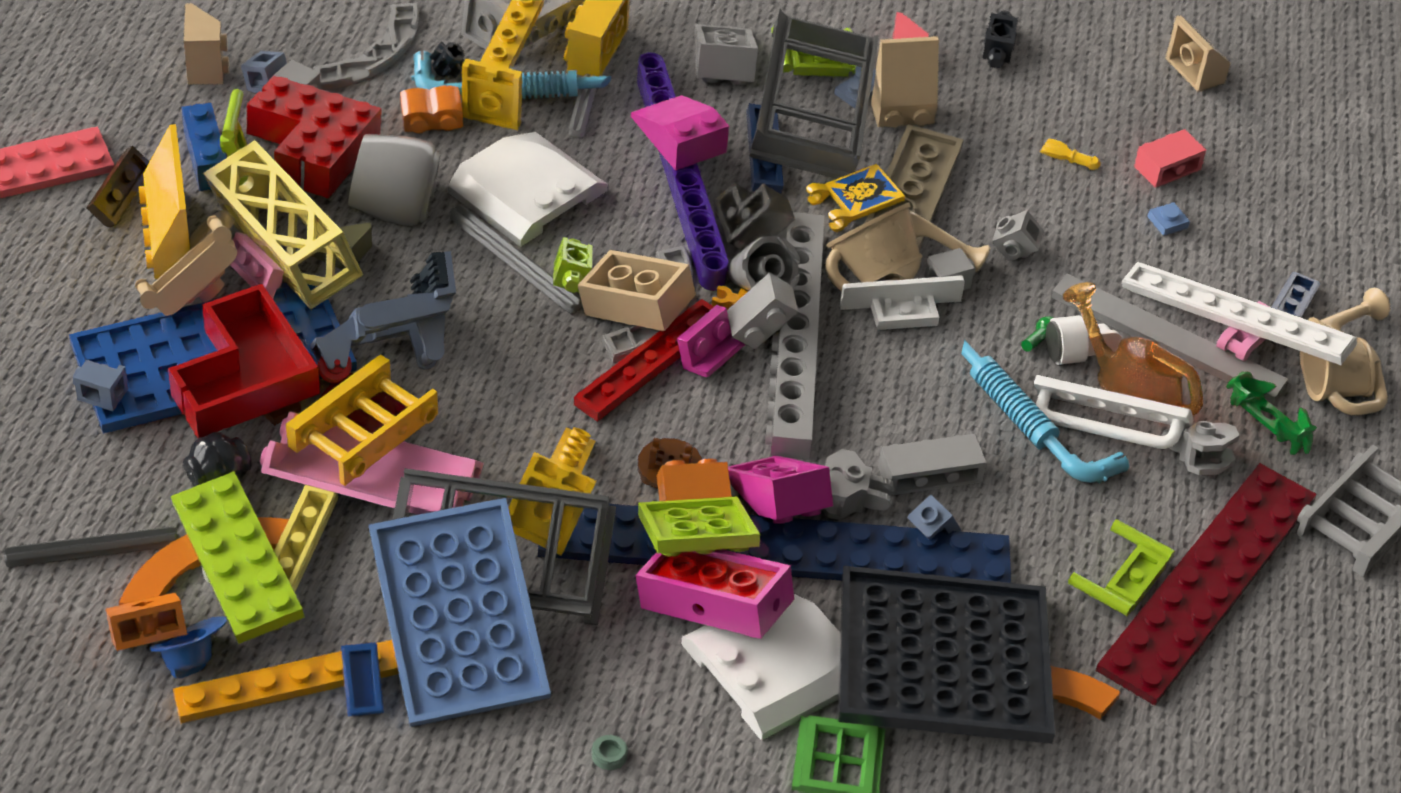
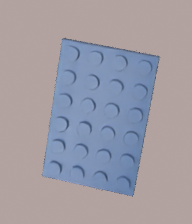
(458, 612)

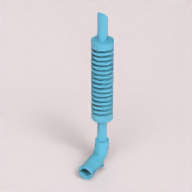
(531, 84)
(1034, 422)

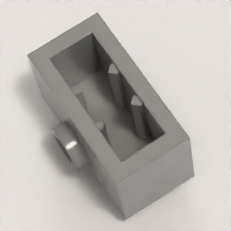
(762, 311)

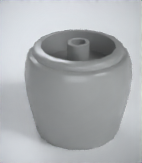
(394, 178)

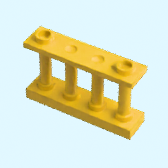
(355, 394)

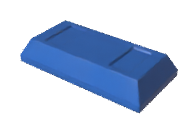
(362, 679)

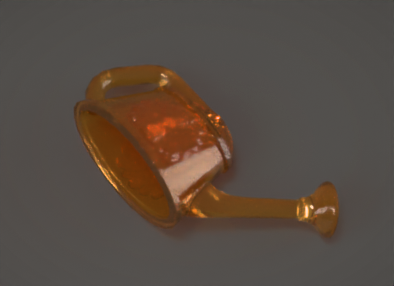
(1138, 364)

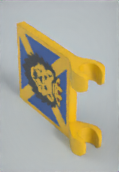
(856, 194)

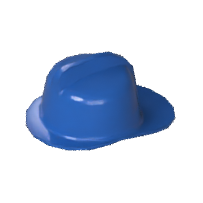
(190, 652)

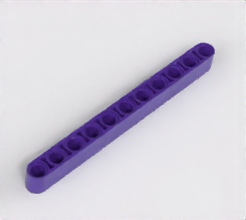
(686, 186)

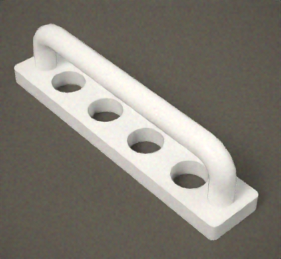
(1114, 402)

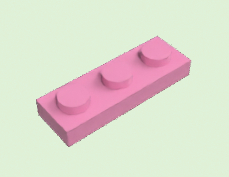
(256, 265)

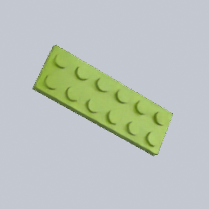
(237, 557)

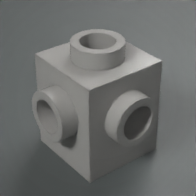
(1018, 236)

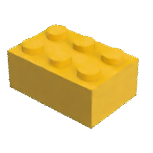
(595, 35)

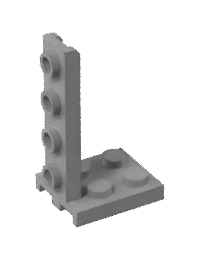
(484, 16)

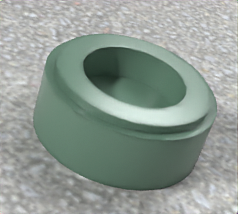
(609, 752)

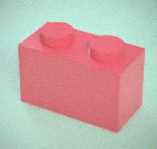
(1170, 158)

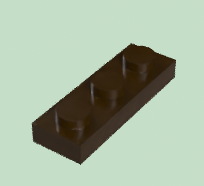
(119, 187)

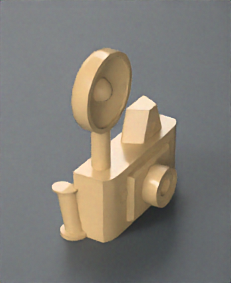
(197, 271)

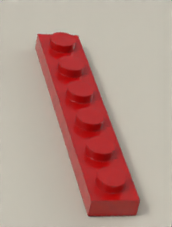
(638, 366)

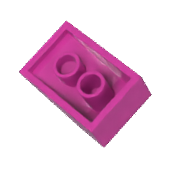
(684, 130)
(783, 487)

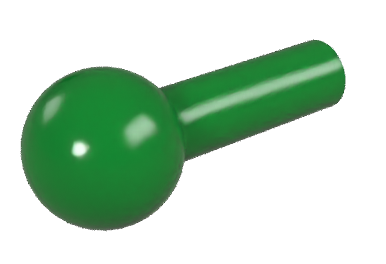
(1038, 335)

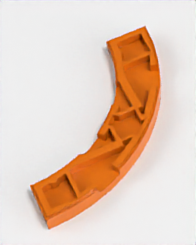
(176, 558)
(1082, 692)

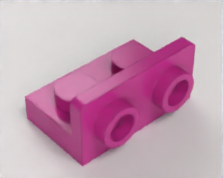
(708, 343)

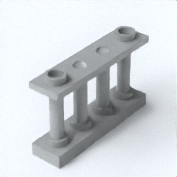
(1382, 535)

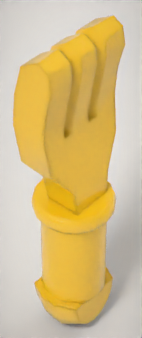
(1061, 151)

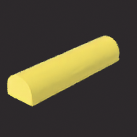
(304, 531)

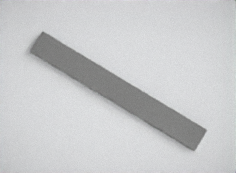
(1171, 337)

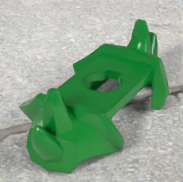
(1250, 395)

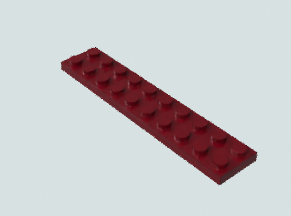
(1205, 584)

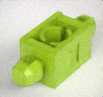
(572, 264)

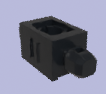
(1000, 38)

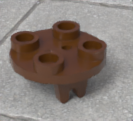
(660, 452)

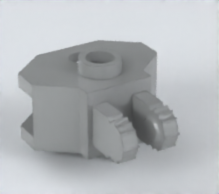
(1206, 445)
(855, 486)

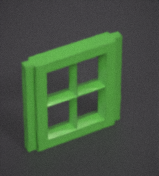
(806, 755)

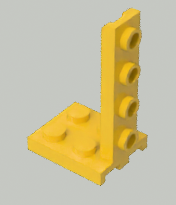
(491, 86)
(562, 472)

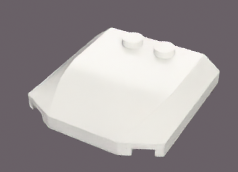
(523, 185)
(776, 676)

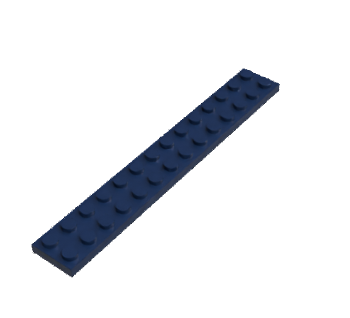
(822, 547)

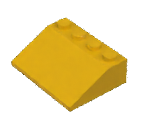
(165, 206)

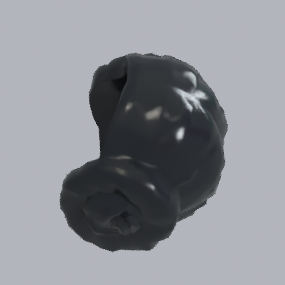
(215, 457)

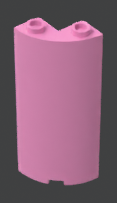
(379, 481)

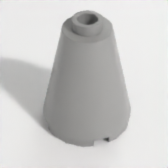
(762, 257)

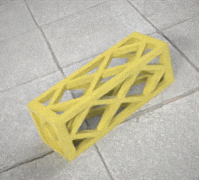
(270, 180)

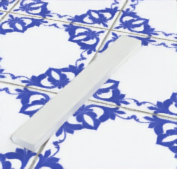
(1240, 313)

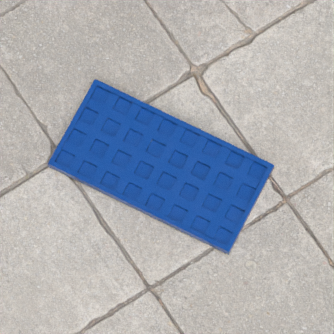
(159, 342)

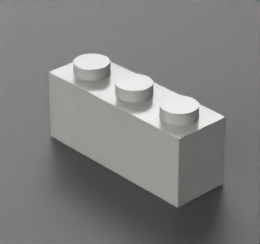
(932, 463)

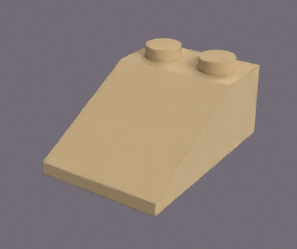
(906, 82)

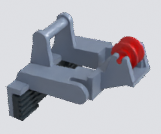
(417, 315)

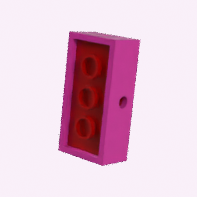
(717, 590)

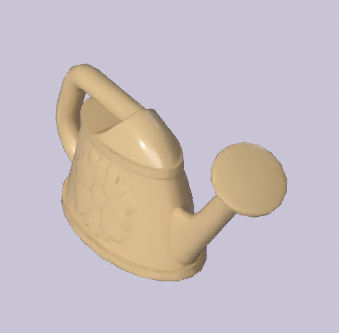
(889, 248)
(1360, 371)

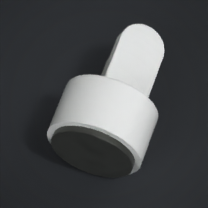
(1069, 340)

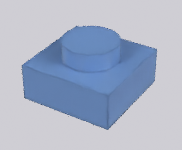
(1168, 218)

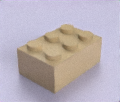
(637, 290)

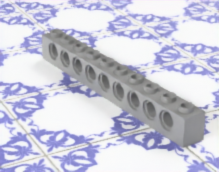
(797, 348)

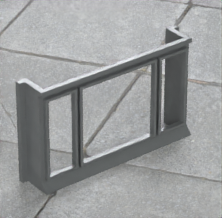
(801, 151)
(586, 606)

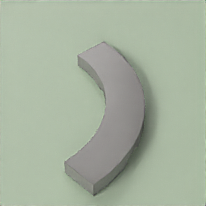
(379, 56)
(627, 339)

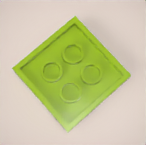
(698, 525)

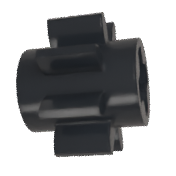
(447, 59)

